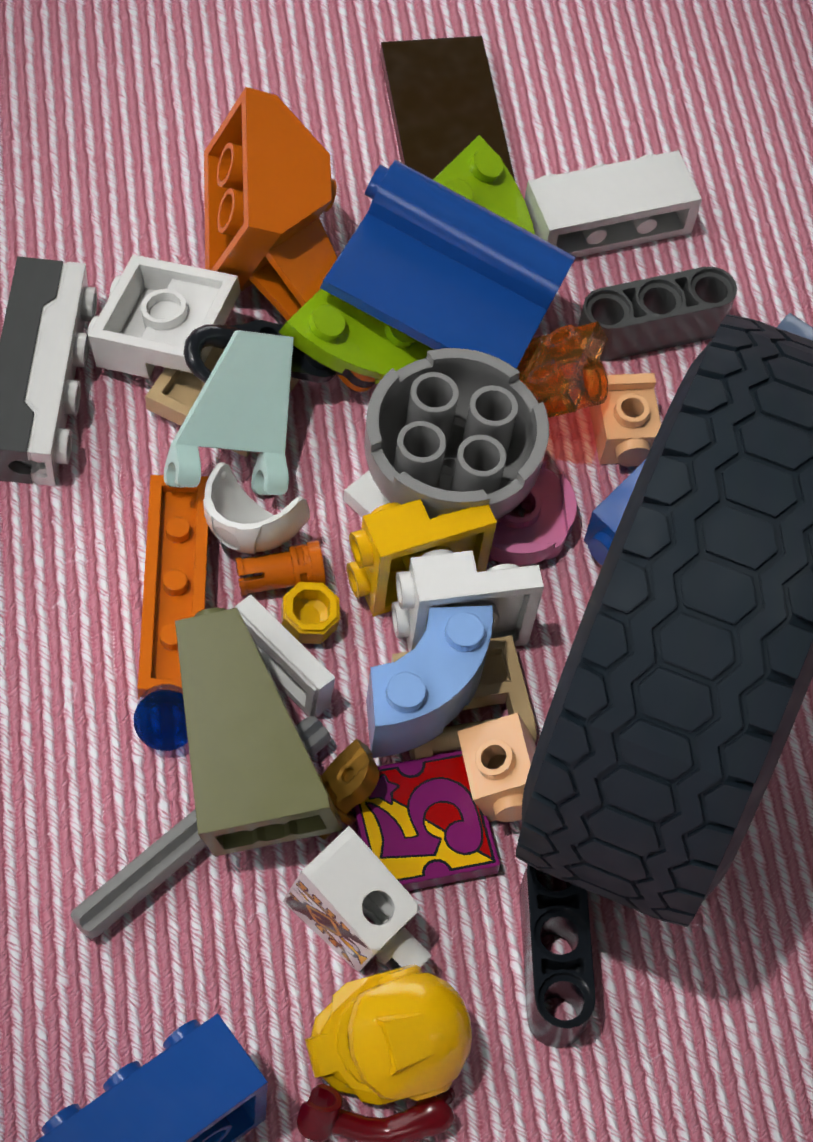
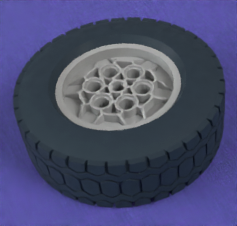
(688, 641)

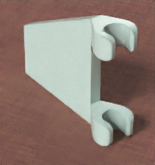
(240, 410)

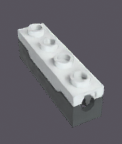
(38, 365)

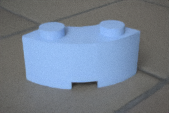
(432, 683)

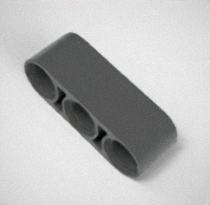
(660, 311)

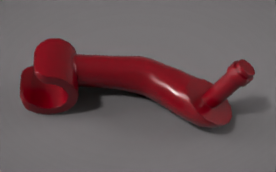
(323, 1117)

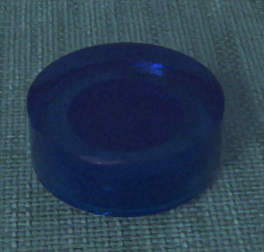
(161, 718)

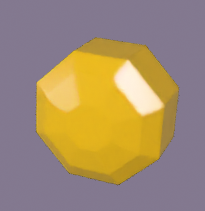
(310, 612)

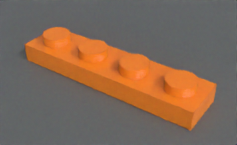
(172, 577)

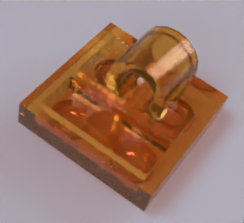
(566, 368)

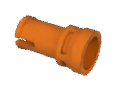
(281, 569)

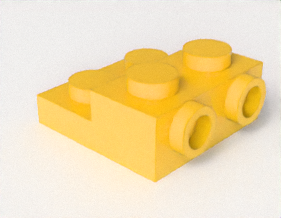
(405, 531)

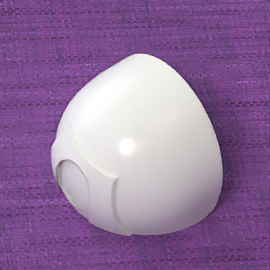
(244, 523)

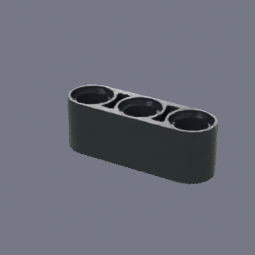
(552, 974)

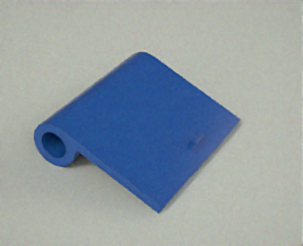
(446, 268)

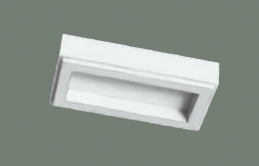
(288, 660)

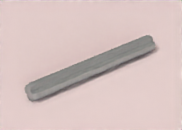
(161, 859)

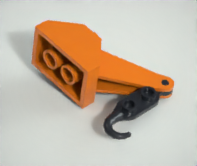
(263, 223)

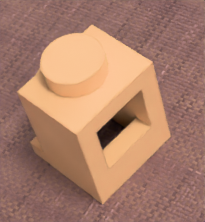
(626, 420)

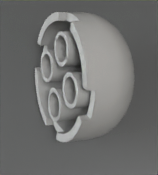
(455, 433)

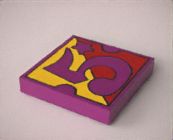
(427, 823)

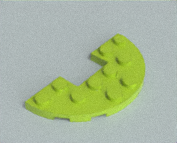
(356, 341)

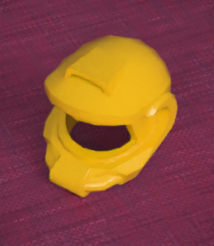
(403, 1034)

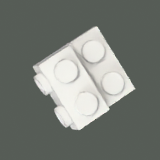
(155, 311)
(452, 580)

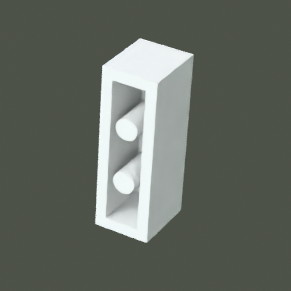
(614, 204)

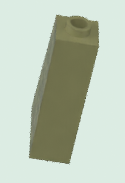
(244, 749)

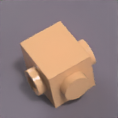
(498, 765)

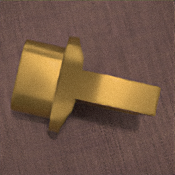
(350, 780)

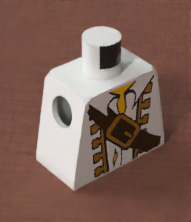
(344, 888)

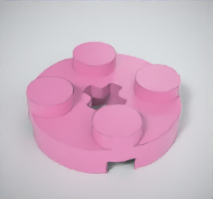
(539, 533)

